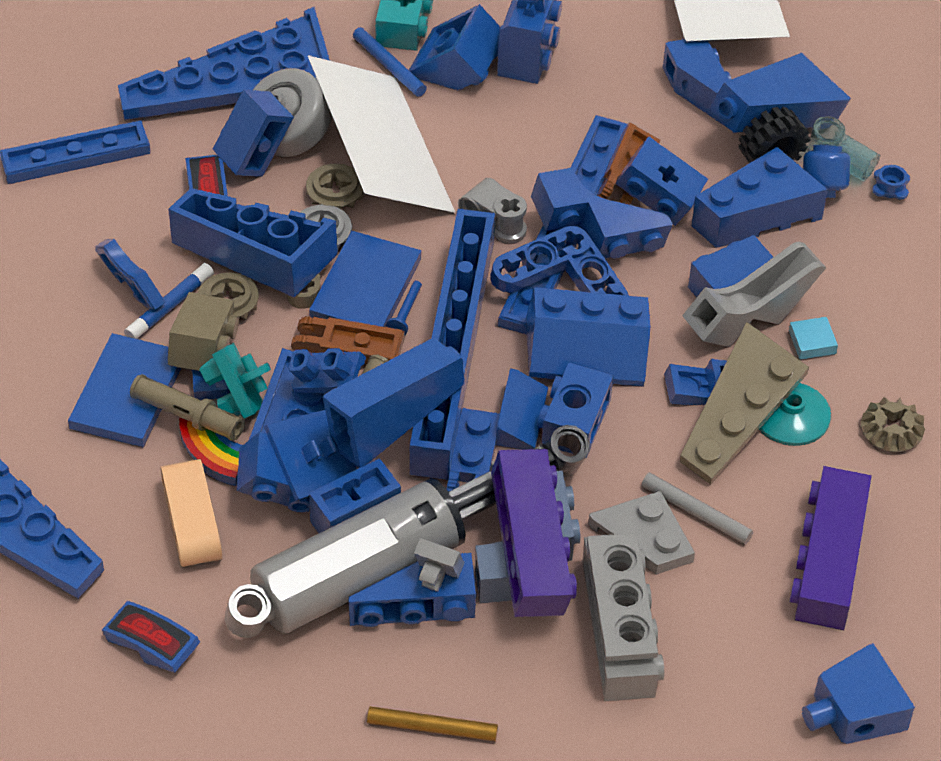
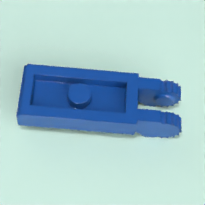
(473, 446)

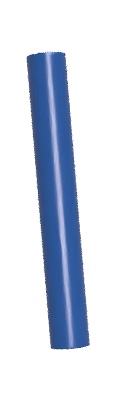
(389, 62)

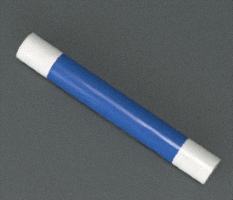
(172, 299)

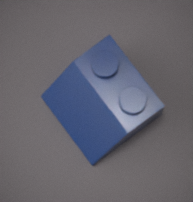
(459, 50)

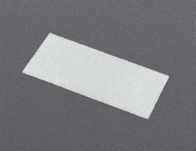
(730, 19)
(380, 135)

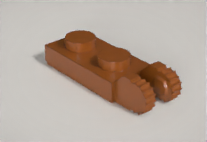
(628, 144)
(349, 336)

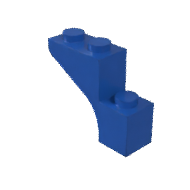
(611, 225)

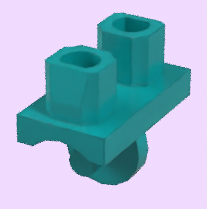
(242, 378)

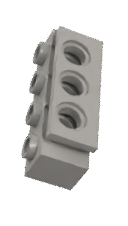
(622, 617)

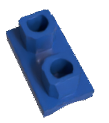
(323, 370)

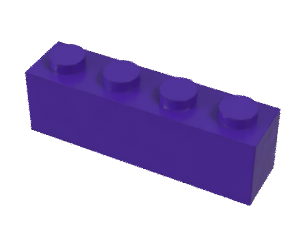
(532, 533)
(833, 547)

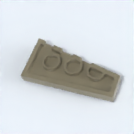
(743, 399)

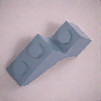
(490, 558)

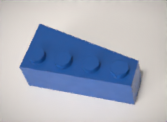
(253, 240)

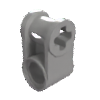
(507, 206)

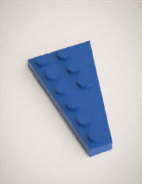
(225, 69)

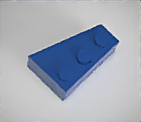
(758, 198)

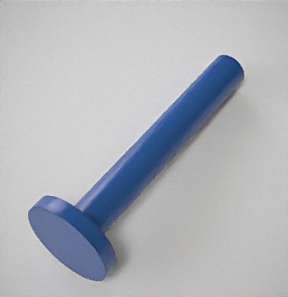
(399, 321)

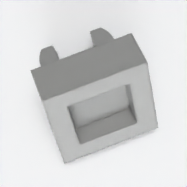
(437, 562)

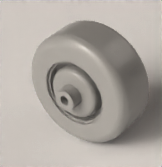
(305, 101)

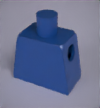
(859, 699)

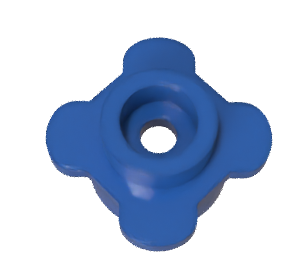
(891, 182)

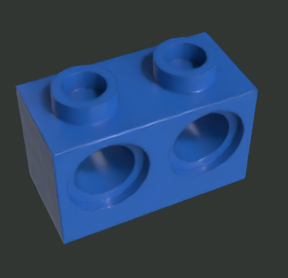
(351, 495)

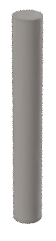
(698, 508)

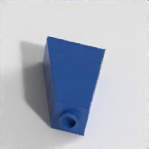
(788, 84)
(391, 399)

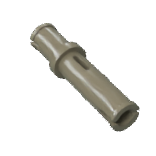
(201, 413)

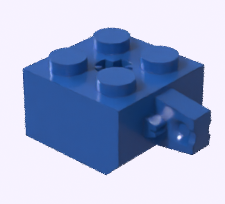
(527, 39)

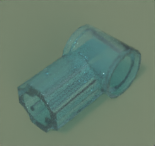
(832, 132)

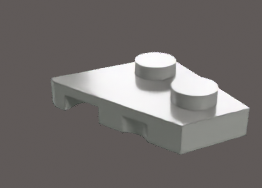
(656, 529)

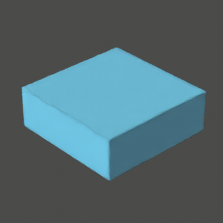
(813, 338)

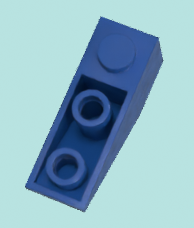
(695, 72)
(405, 600)

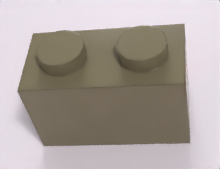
(200, 330)

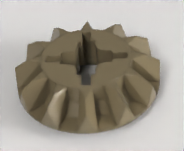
(320, 182)
(240, 287)
(893, 437)

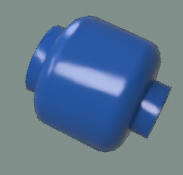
(829, 167)

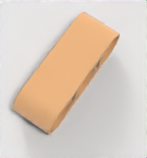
(191, 513)

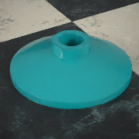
(800, 418)

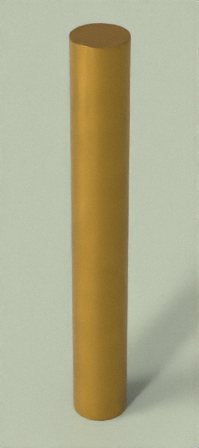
(432, 723)

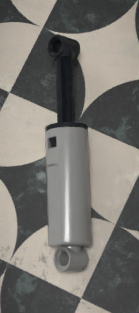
(371, 546)

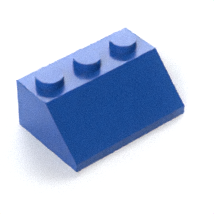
(589, 331)

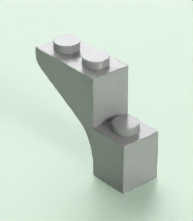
(763, 295)

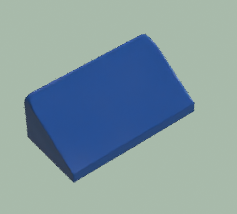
(520, 411)

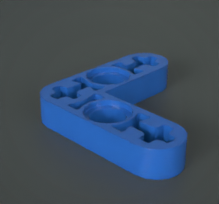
(570, 259)

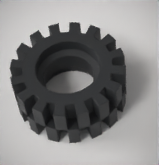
(774, 130)

